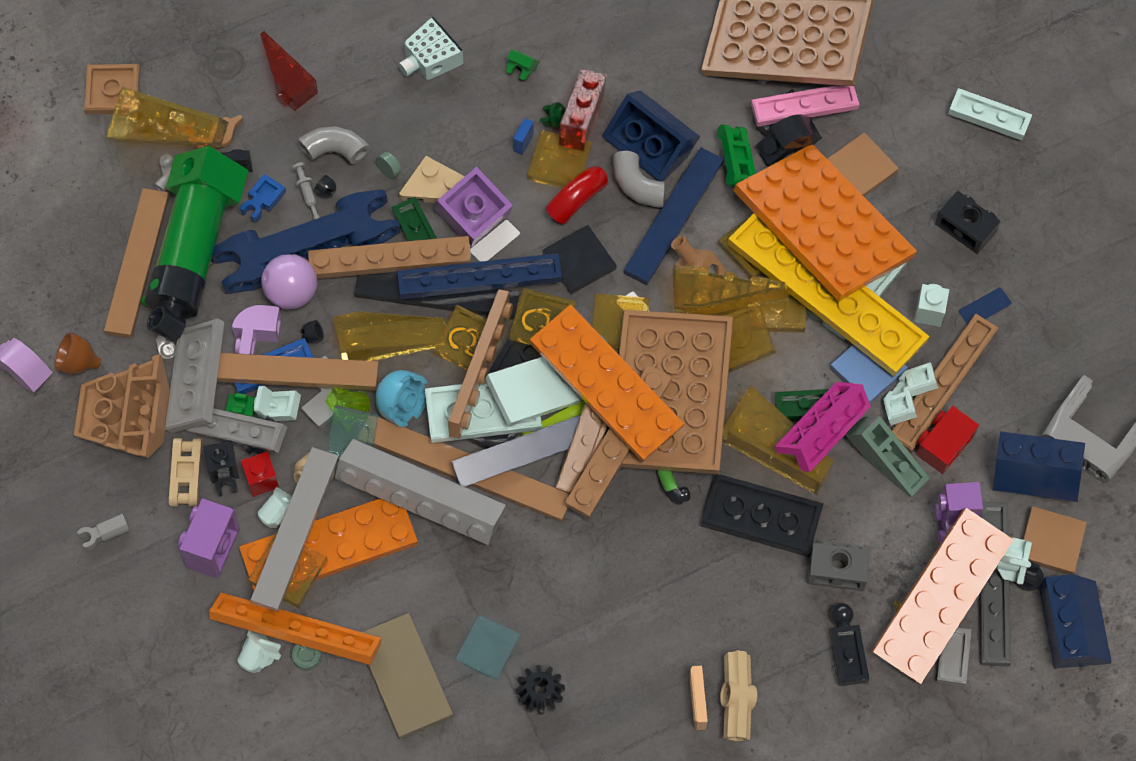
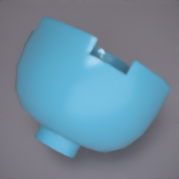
(401, 396)

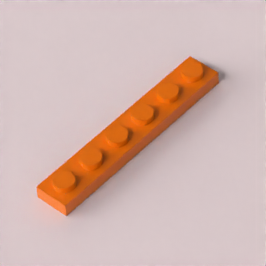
(295, 628)

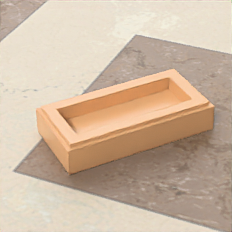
(698, 698)

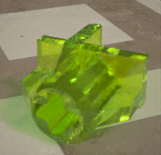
(345, 398)

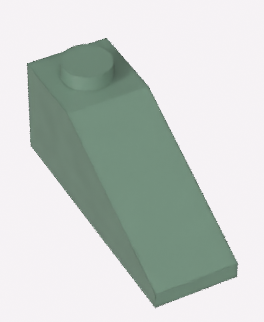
(887, 454)

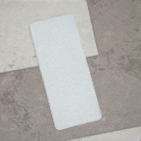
(495, 241)

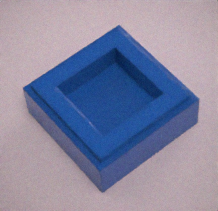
(523, 136)

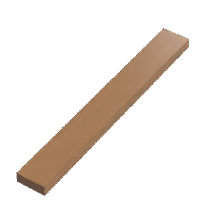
(438, 457)

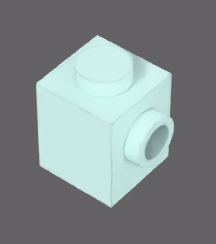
(931, 305)

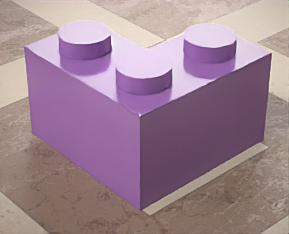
(952, 502)

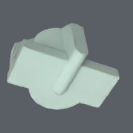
(275, 508)
(1015, 561)
(258, 652)

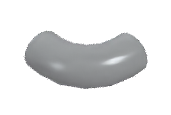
(334, 140)
(634, 183)

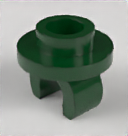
(556, 112)

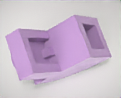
(254, 325)
(23, 365)

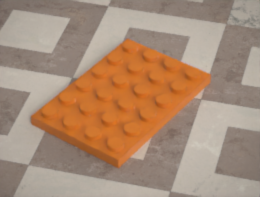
(825, 222)

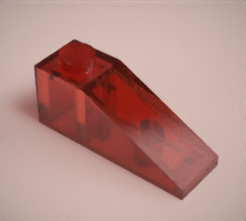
(290, 79)

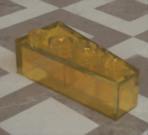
(158, 121)
(756, 430)

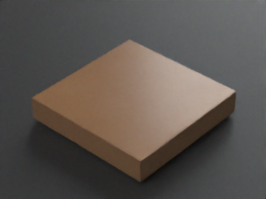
(105, 84)
(863, 164)
(1054, 540)

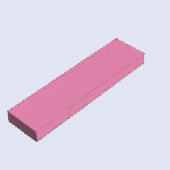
(807, 103)

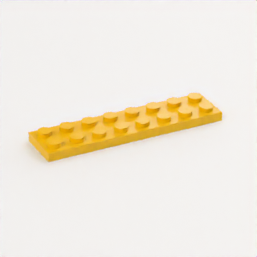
(859, 318)

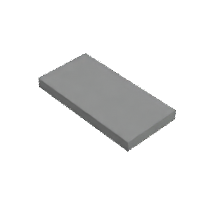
(194, 376)

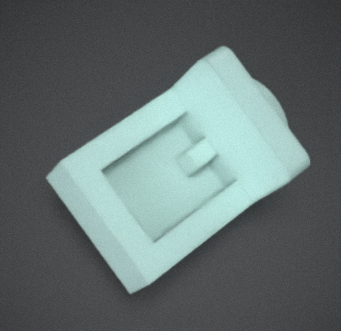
(278, 405)

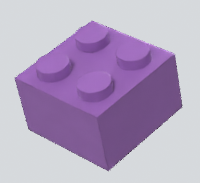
(473, 206)
(209, 538)

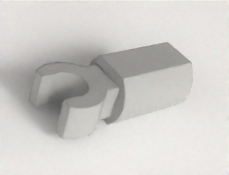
(104, 531)

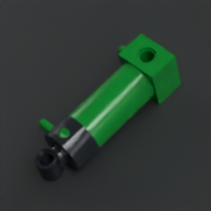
(203, 188)

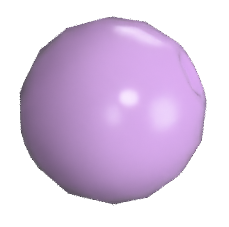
(289, 281)

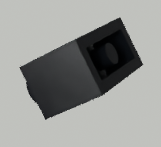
(971, 235)

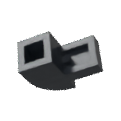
(787, 136)

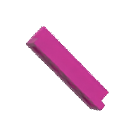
(827, 425)

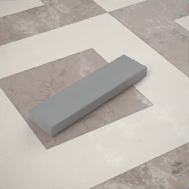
(243, 430)

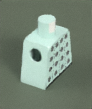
(431, 51)

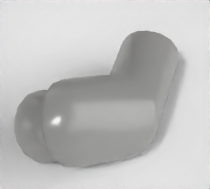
(166, 163)
(165, 347)

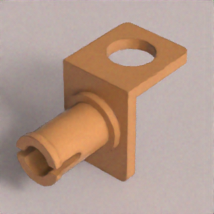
(695, 257)

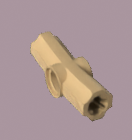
(737, 696)

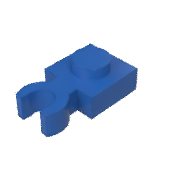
(263, 195)

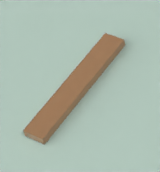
(137, 263)
(298, 371)
(948, 377)

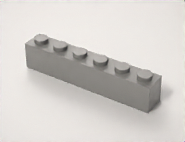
(420, 491)

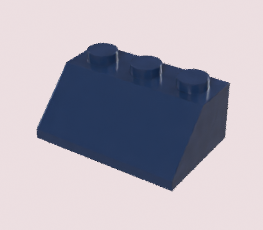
(651, 133)
(1039, 466)
(1074, 621)

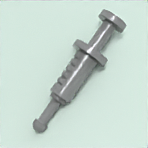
(305, 185)

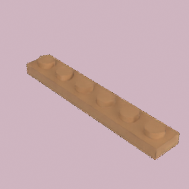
(390, 257)
(477, 371)
(609, 457)

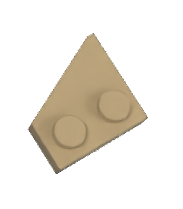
(430, 181)

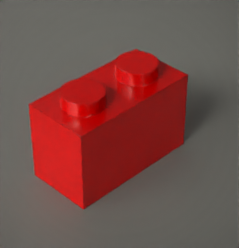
(947, 439)

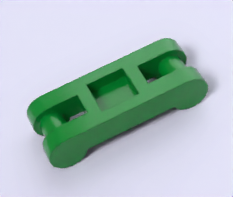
(736, 153)

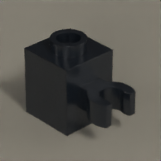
(222, 465)

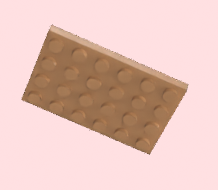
(788, 40)
(697, 357)

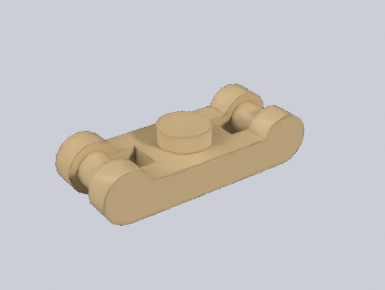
(185, 472)

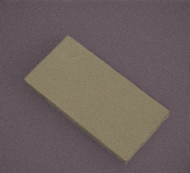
(407, 678)

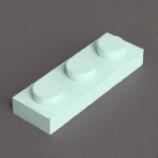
(990, 114)

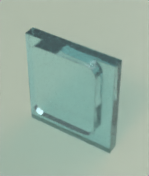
(350, 425)
(487, 647)

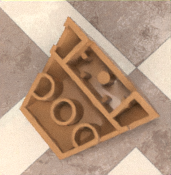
(126, 409)

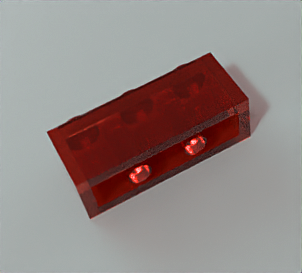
(582, 109)

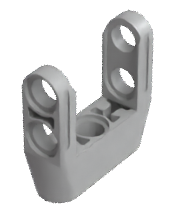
(1100, 458)

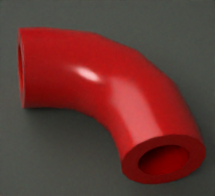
(577, 193)

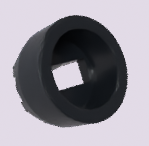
(324, 186)
(312, 332)

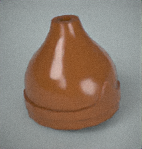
(75, 355)

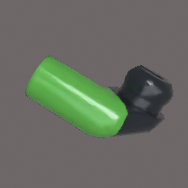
(671, 488)

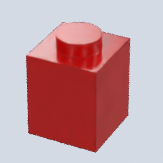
(260, 474)

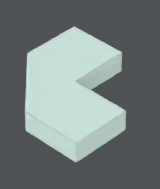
(912, 382)

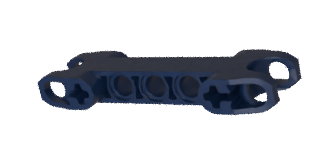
(347, 226)

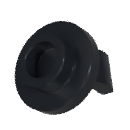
(1033, 577)

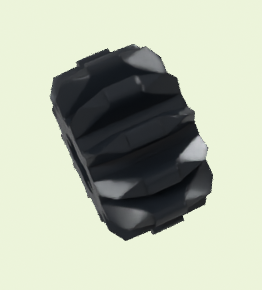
(539, 678)

